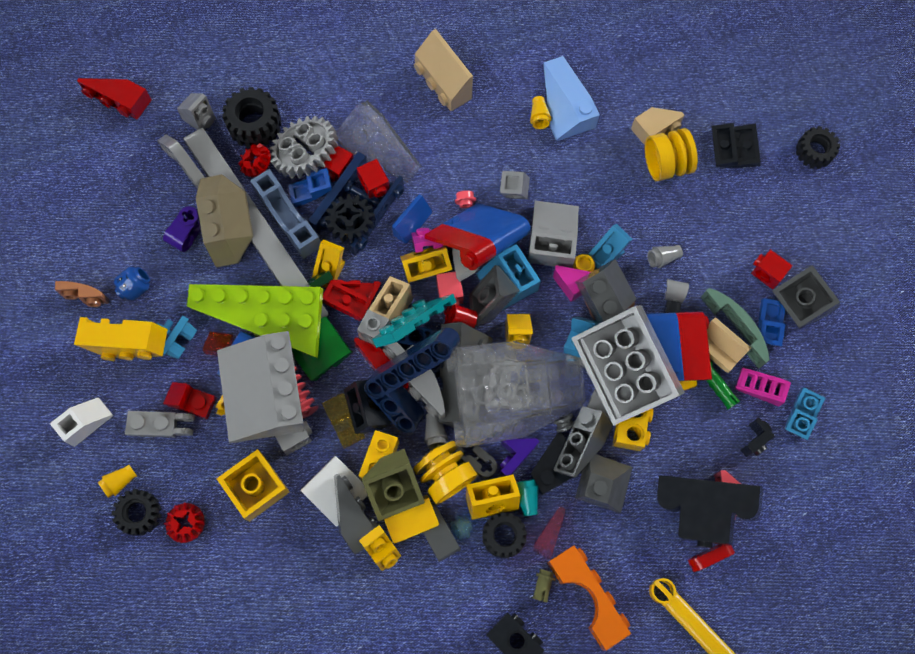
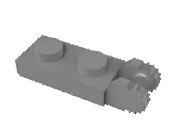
(157, 424)

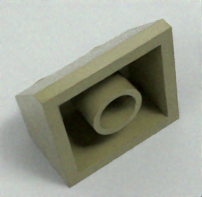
(392, 485)

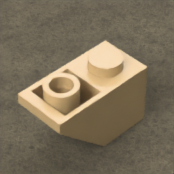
(655, 122)

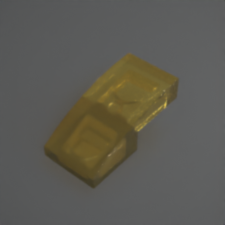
(341, 420)

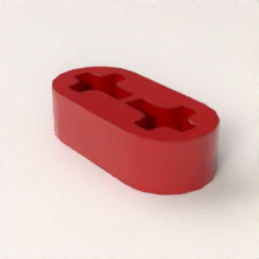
(710, 557)

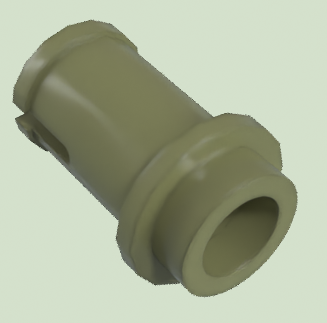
(543, 585)

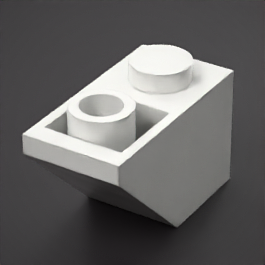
(81, 421)

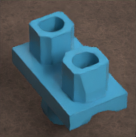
(183, 329)

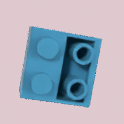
(517, 269)

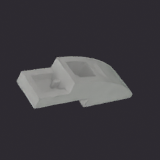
(422, 387)

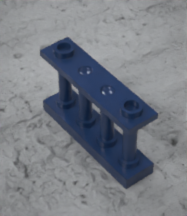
(347, 184)

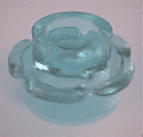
(461, 527)

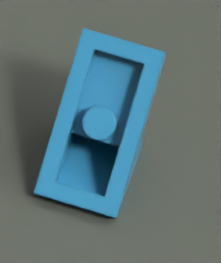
(610, 246)
(577, 326)

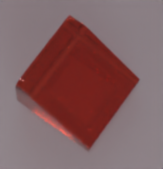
(216, 341)

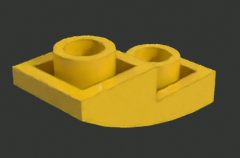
(380, 548)

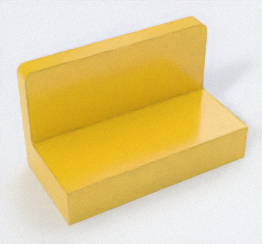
(412, 521)

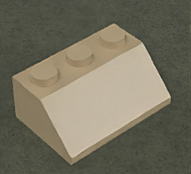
(444, 71)

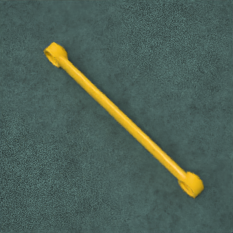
(689, 619)

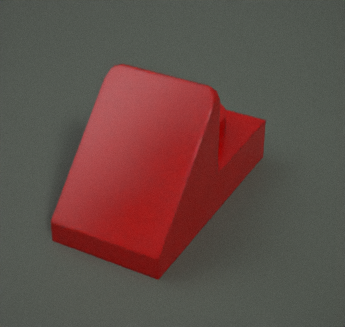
(185, 398)

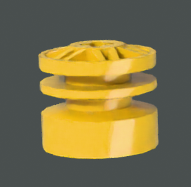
(671, 154)
(445, 472)

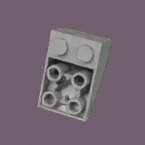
(553, 234)

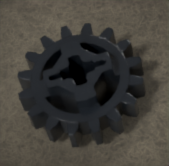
(359, 221)

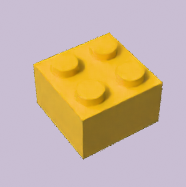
(253, 485)

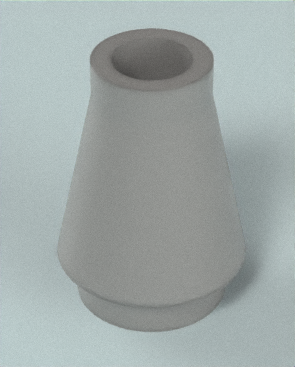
(663, 255)
(434, 432)

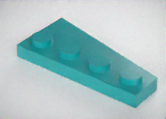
(411, 318)

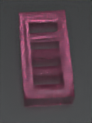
(546, 541)

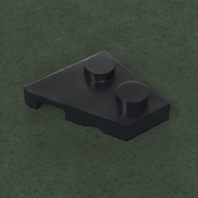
(543, 472)

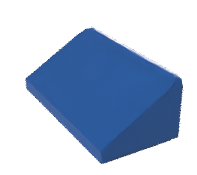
(411, 219)

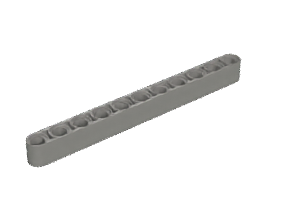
(263, 236)

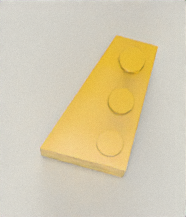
(122, 340)

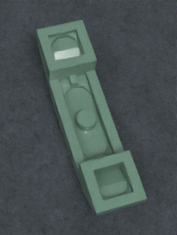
(742, 321)

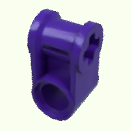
(183, 230)

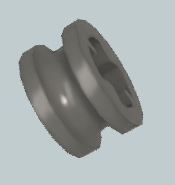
(564, 423)

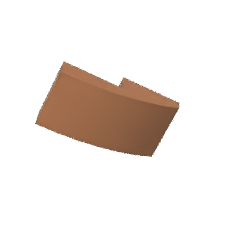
(87, 294)

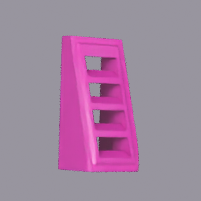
(774, 382)

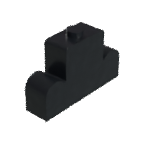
(708, 507)

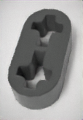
(484, 457)

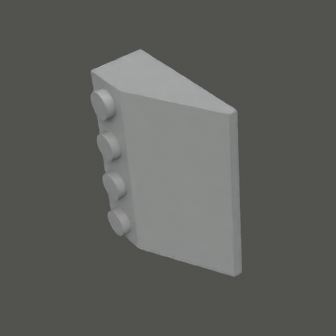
(627, 365)
(260, 388)

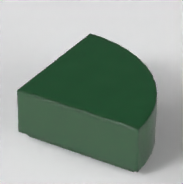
(320, 279)

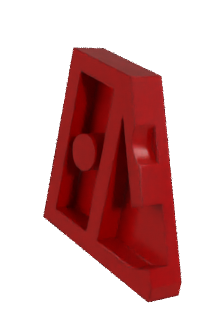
(350, 297)

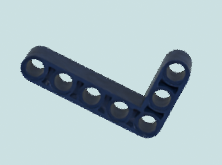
(387, 380)

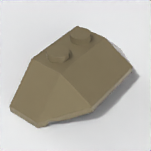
(223, 219)

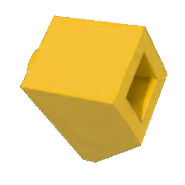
(518, 328)

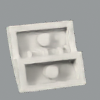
(321, 488)

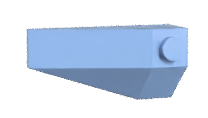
(567, 101)

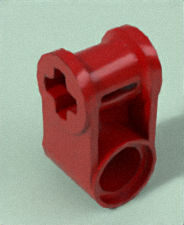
(460, 314)

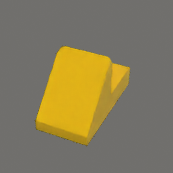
(329, 259)

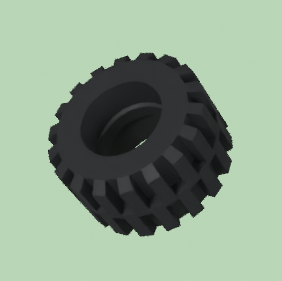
(251, 102)

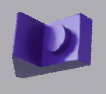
(520, 449)

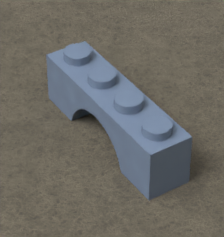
(282, 210)

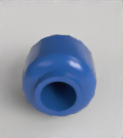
(131, 283)

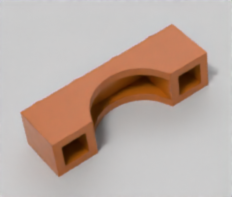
(607, 625)

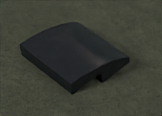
(736, 146)

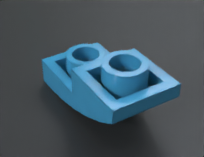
(804, 413)

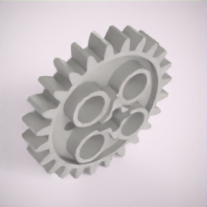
(292, 158)

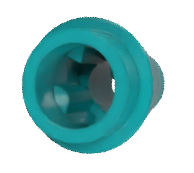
(528, 497)

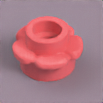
(465, 199)

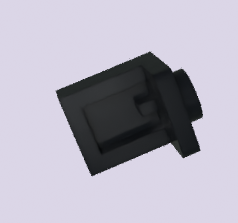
(763, 433)

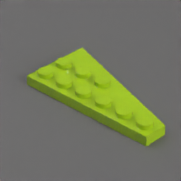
(265, 310)

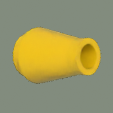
(540, 116)
(116, 481)

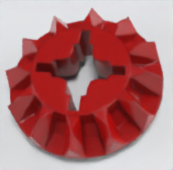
(260, 163)
(186, 534)

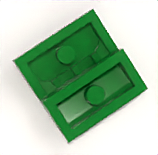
(330, 354)

